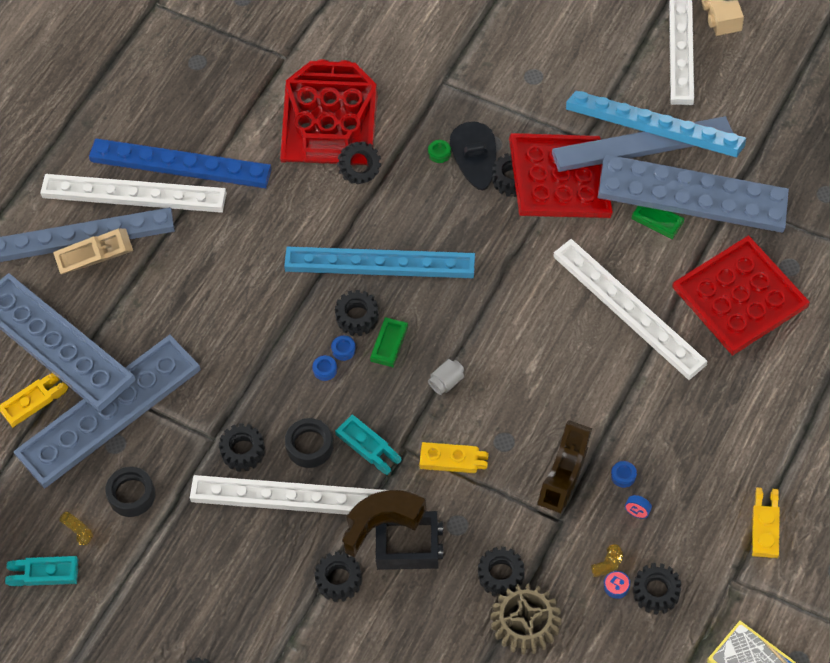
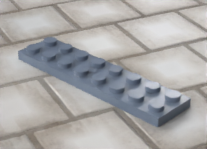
(693, 193)
(60, 346)
(86, 429)

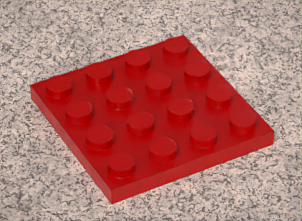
(553, 193)
(740, 295)

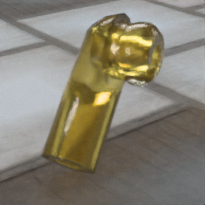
(83, 532)
(611, 563)

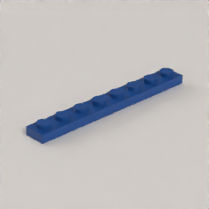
(180, 163)

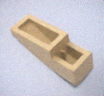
(93, 250)

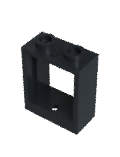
(410, 560)

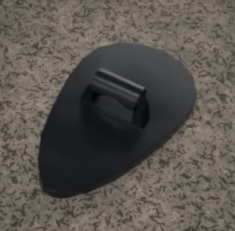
(474, 152)

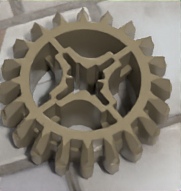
(516, 622)

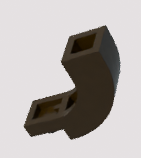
(566, 468)
(381, 508)

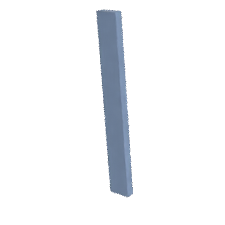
(624, 146)

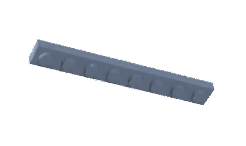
(56, 238)

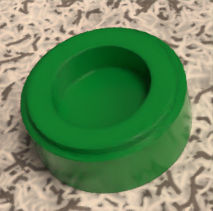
(439, 151)

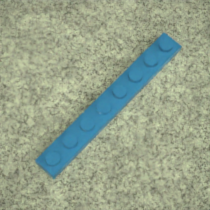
(656, 123)
(380, 262)

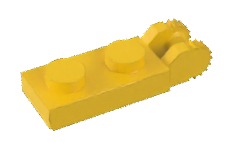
(32, 399)
(765, 526)

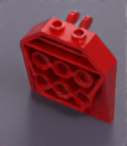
(322, 82)

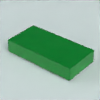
(661, 221)
(389, 342)

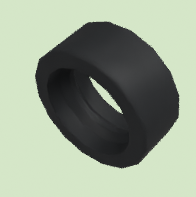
(301, 427)
(128, 474)

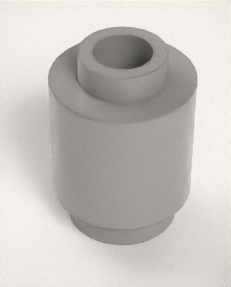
(446, 376)

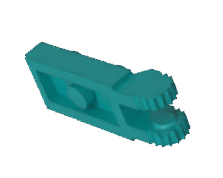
(367, 443)
(43, 571)

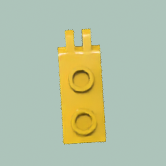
(452, 458)

